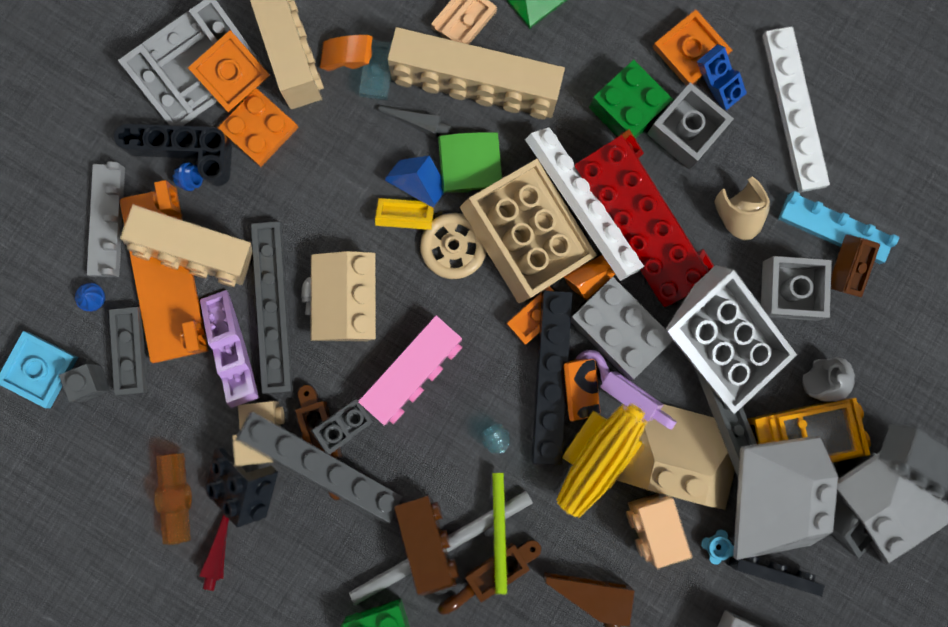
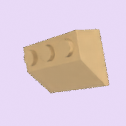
(343, 296)

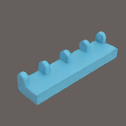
(831, 225)

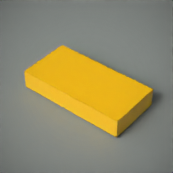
(404, 214)

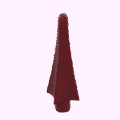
(214, 564)

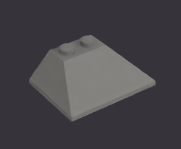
(163, 62)
(784, 496)
(891, 508)

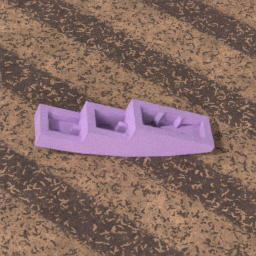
(228, 349)

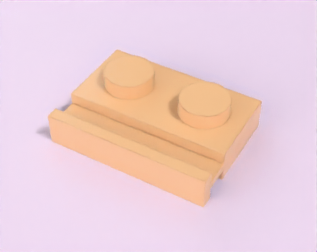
(463, 19)

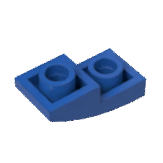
(721, 79)

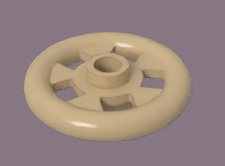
(442, 266)

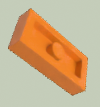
(527, 321)

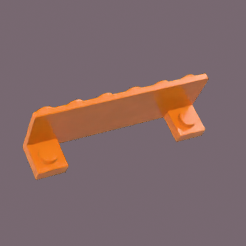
(166, 294)

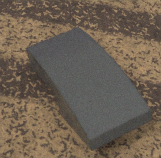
(341, 426)

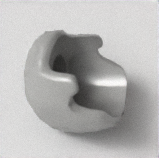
(829, 379)

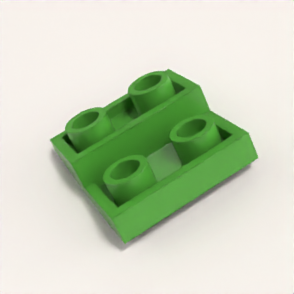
(469, 161)

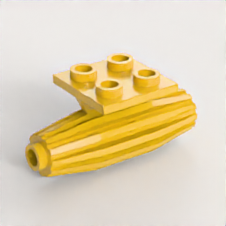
(600, 456)

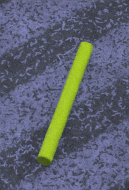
(499, 533)

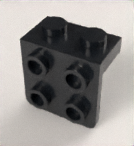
(240, 494)

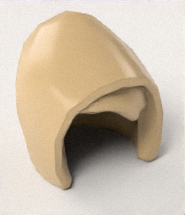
(746, 211)

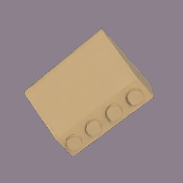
(527, 230)

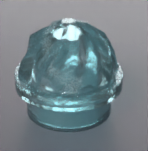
(496, 438)

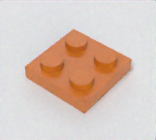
(687, 44)
(229, 71)
(258, 127)

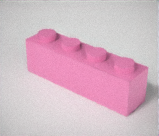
(410, 370)

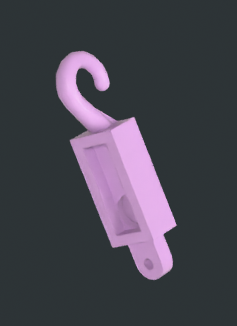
(628, 392)

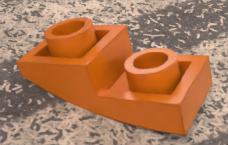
(346, 51)

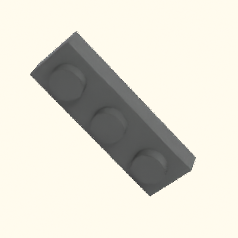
(127, 351)

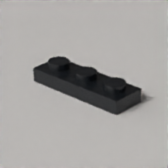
(778, 573)

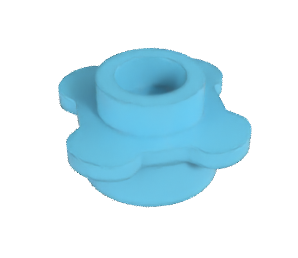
(724, 552)

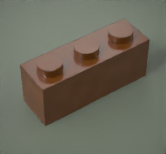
(426, 545)

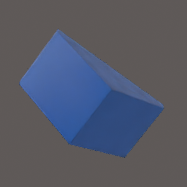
(418, 178)

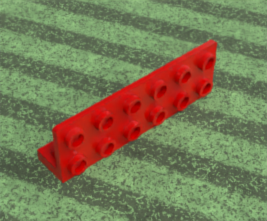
(644, 218)

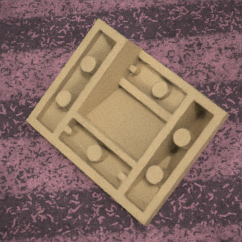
(683, 461)

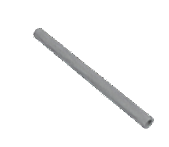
(456, 539)

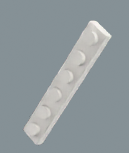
(795, 109)
(584, 203)

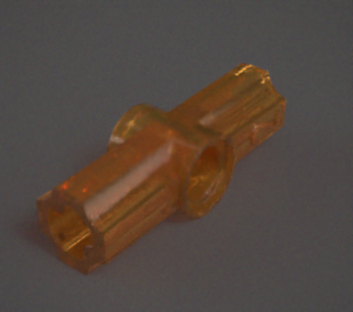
(173, 498)

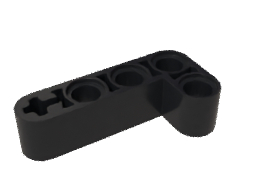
(173, 146)

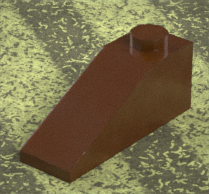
(603, 600)

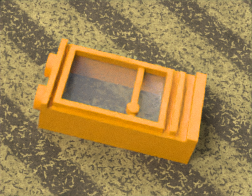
(836, 423)

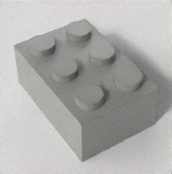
(621, 329)

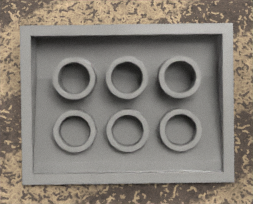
(729, 337)

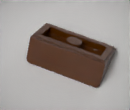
(854, 265)

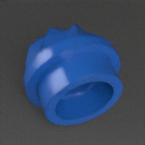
(187, 177)
(90, 297)

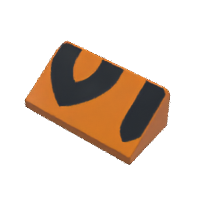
(581, 388)

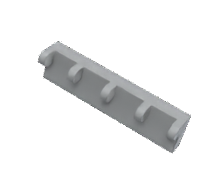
(105, 220)

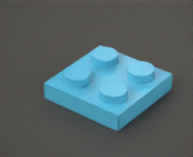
(35, 369)

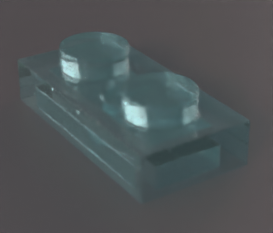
(376, 74)

